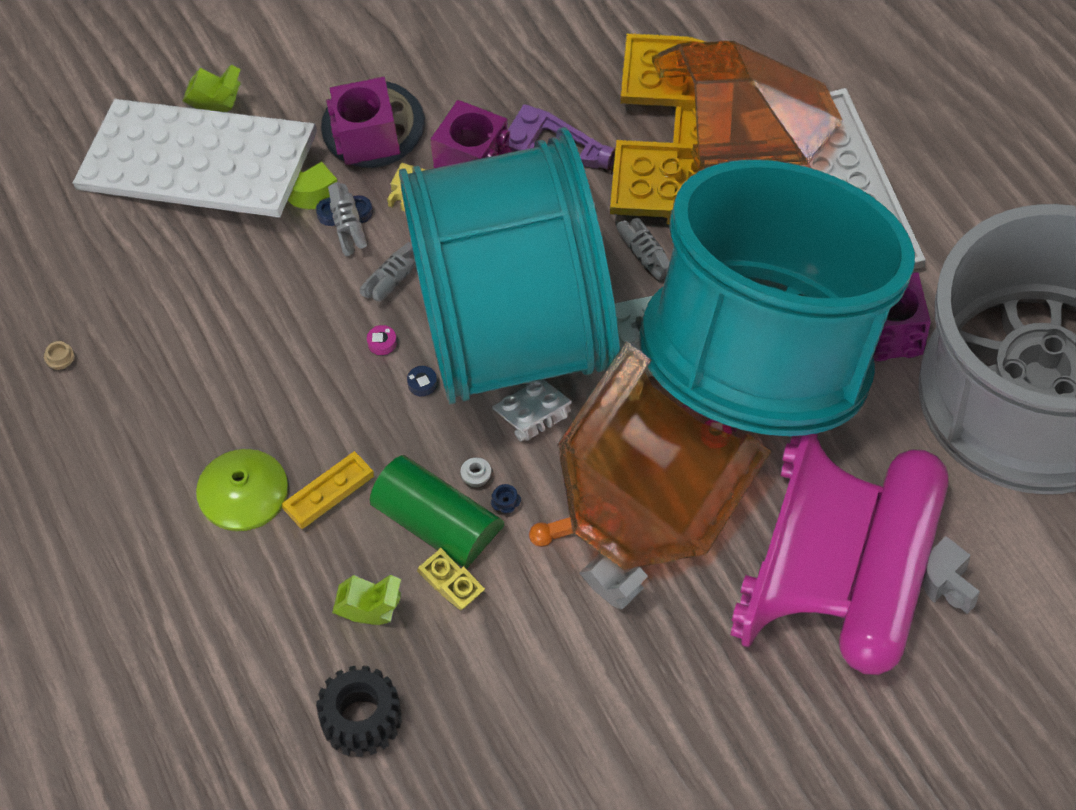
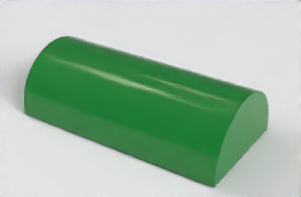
(434, 510)

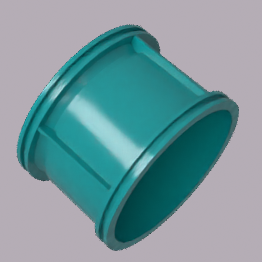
(774, 296)

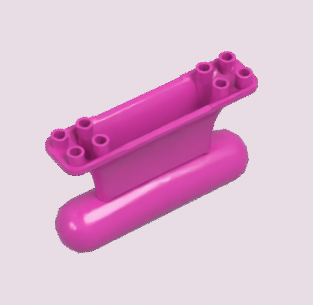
(848, 551)

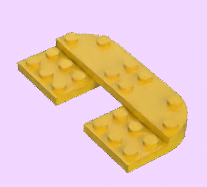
(653, 172)

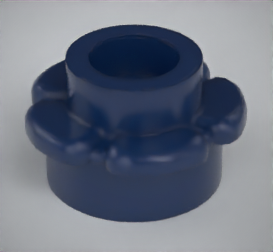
(502, 492)

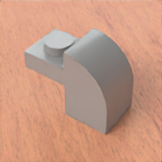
(944, 573)
(613, 583)

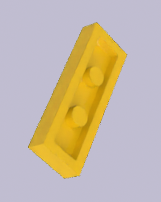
(328, 490)

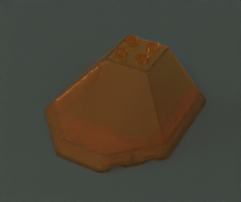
(750, 104)
(647, 474)

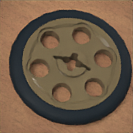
(409, 120)

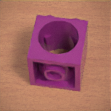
(469, 135)
(365, 139)
(908, 336)

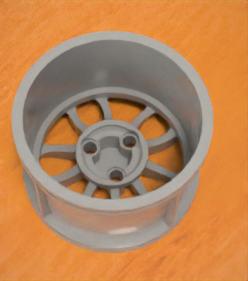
(1020, 413)

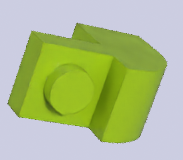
(212, 92)
(312, 187)
(367, 602)

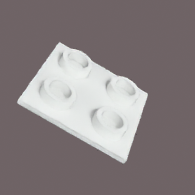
(533, 406)

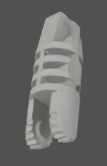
(346, 218)
(644, 247)
(389, 274)

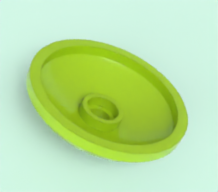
(246, 502)

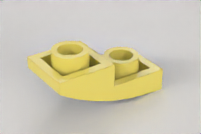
(450, 580)

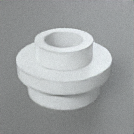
(475, 479)

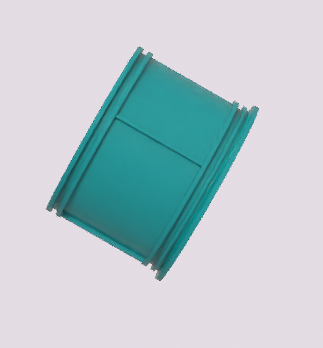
(511, 268)

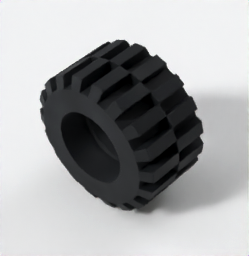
(352, 688)

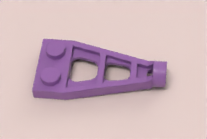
(531, 122)

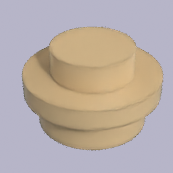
(58, 355)

